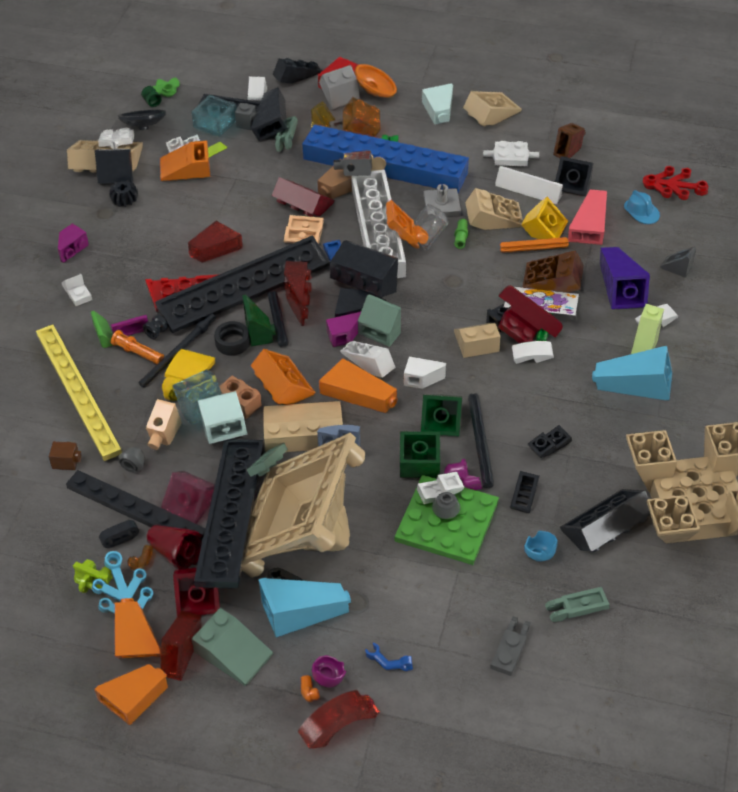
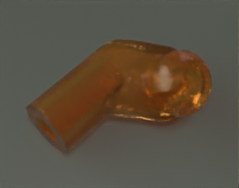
(143, 560)

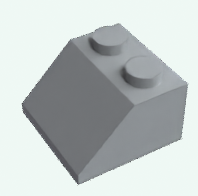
(339, 86)

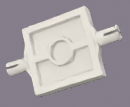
(116, 138)
(511, 153)

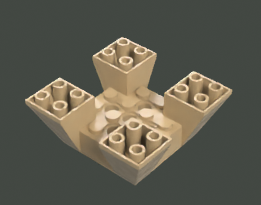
(691, 495)

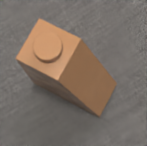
(334, 183)

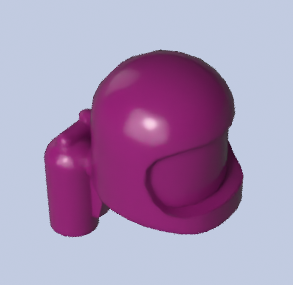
(461, 468)

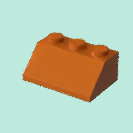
(281, 378)

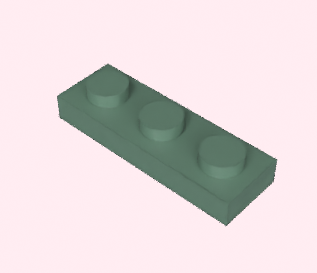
(267, 460)

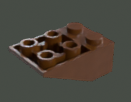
(555, 273)

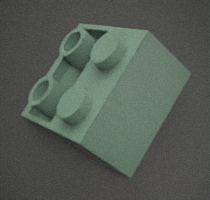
(380, 320)

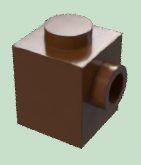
(64, 455)

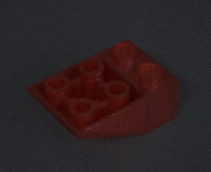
(297, 288)

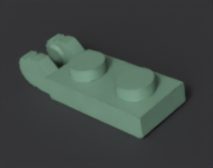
(287, 135)
(578, 604)

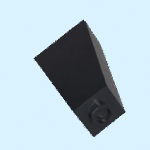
(270, 115)

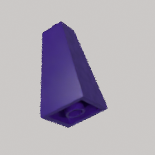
(624, 279)

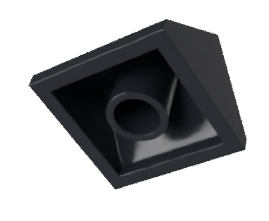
(574, 175)

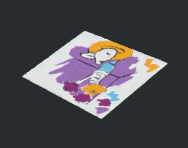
(551, 301)

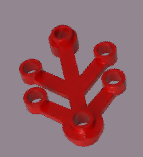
(674, 184)

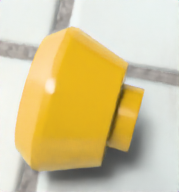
(167, 388)

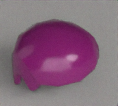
(328, 671)

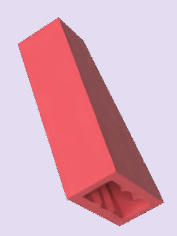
(590, 219)

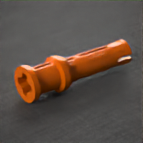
(131, 345)

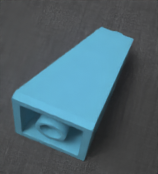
(637, 374)
(300, 604)

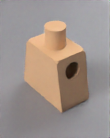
(163, 424)

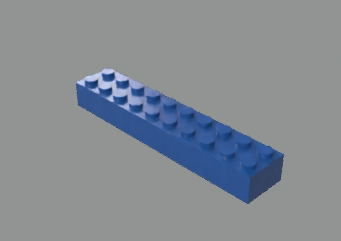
(403, 161)

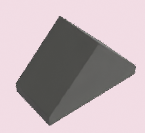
(680, 262)

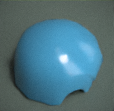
(541, 547)

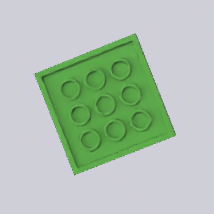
(453, 537)

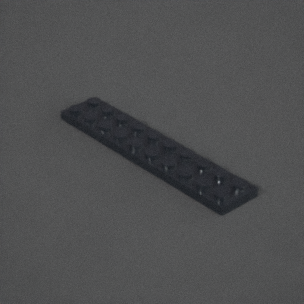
(226, 289)
(229, 516)

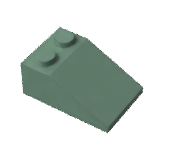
(231, 647)

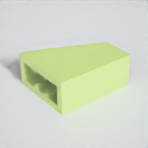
(648, 329)

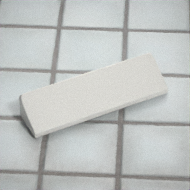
(528, 184)

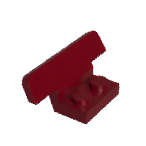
(525, 317)

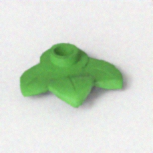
(167, 88)

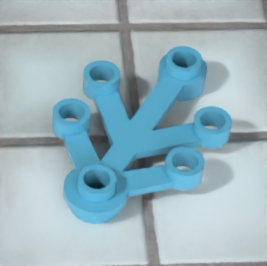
(122, 591)

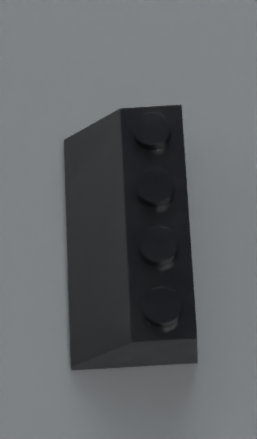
(365, 269)
(607, 519)

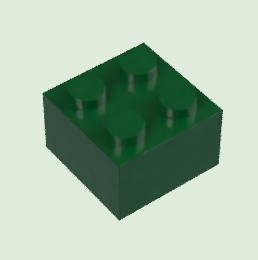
(419, 454)

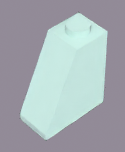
(438, 102)

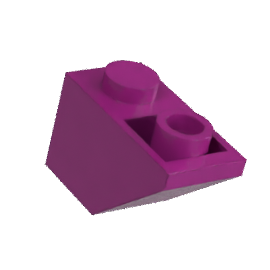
(71, 241)
(342, 329)

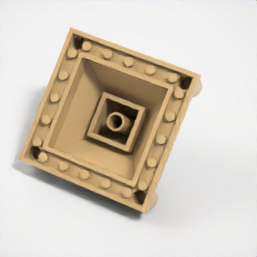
(302, 504)

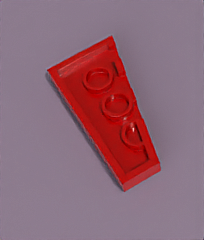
(162, 288)

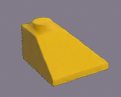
(544, 221)

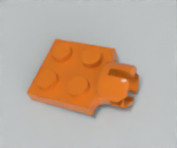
(404, 225)

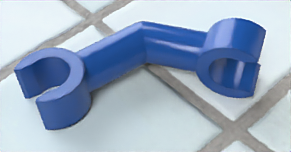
(404, 663)

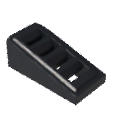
(527, 478)

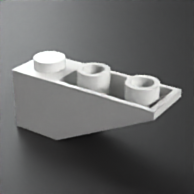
(371, 358)

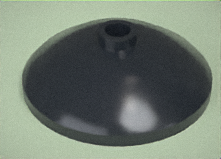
(142, 118)

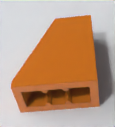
(133, 632)
(132, 692)

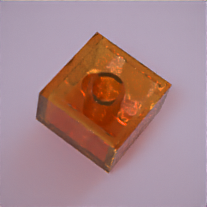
(361, 118)

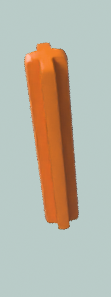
(539, 244)

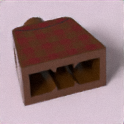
(569, 140)

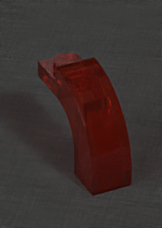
(334, 715)

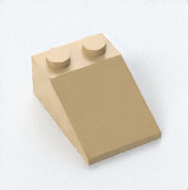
(490, 107)

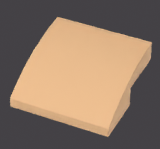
(302, 227)

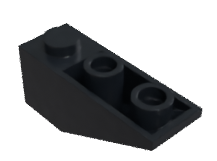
(292, 71)

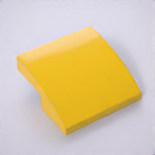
(188, 364)

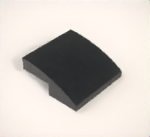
(113, 165)

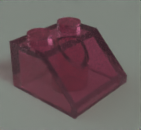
(188, 496)

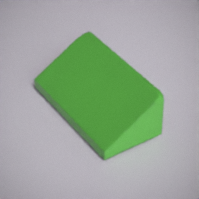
(102, 329)

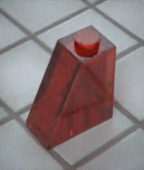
(214, 242)
(178, 645)

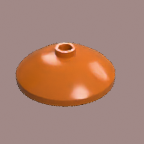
(375, 81)

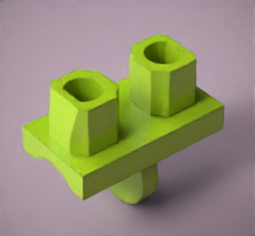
(87, 573)

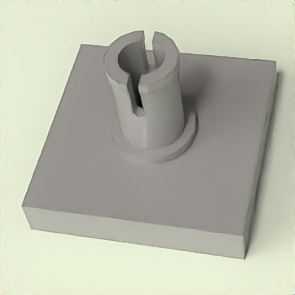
(444, 199)

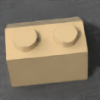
(478, 339)

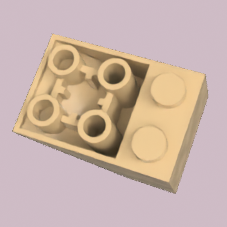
(492, 211)

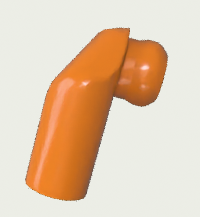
(306, 689)

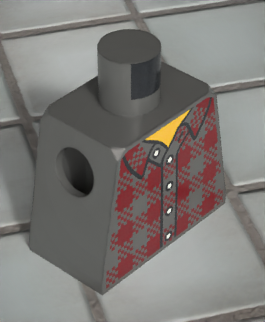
(361, 163)

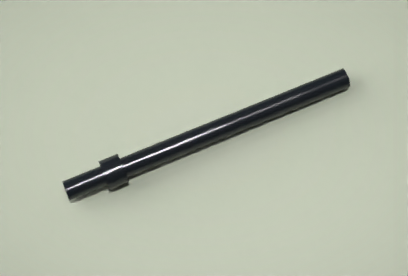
(200, 328)

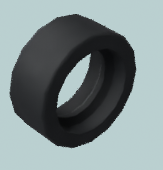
(232, 348)

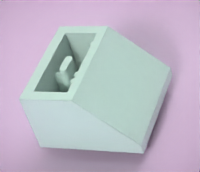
(222, 417)

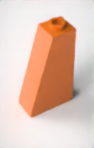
(357, 387)

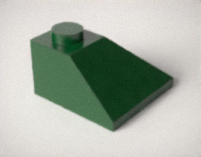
(257, 323)
(441, 414)

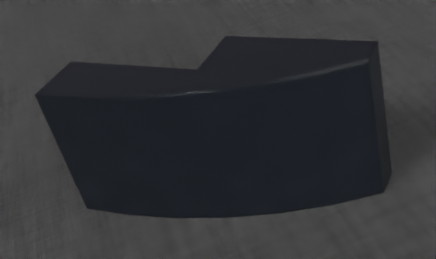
(551, 442)

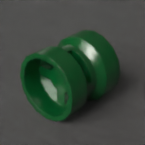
(151, 96)

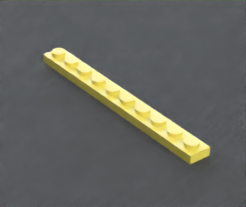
(79, 393)

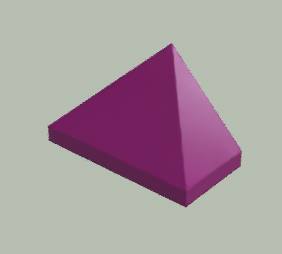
(130, 326)

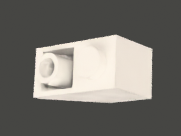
(423, 372)

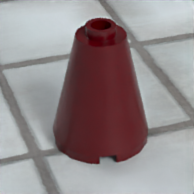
(176, 545)

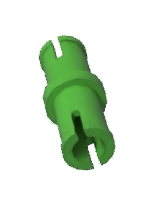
(461, 233)

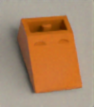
(186, 162)

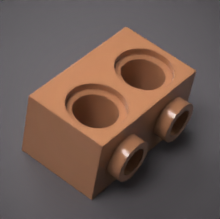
(248, 397)

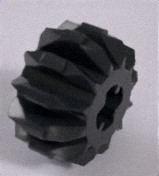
(123, 193)

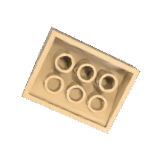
(82, 154)
(298, 424)

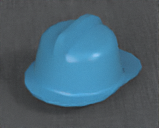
(641, 208)

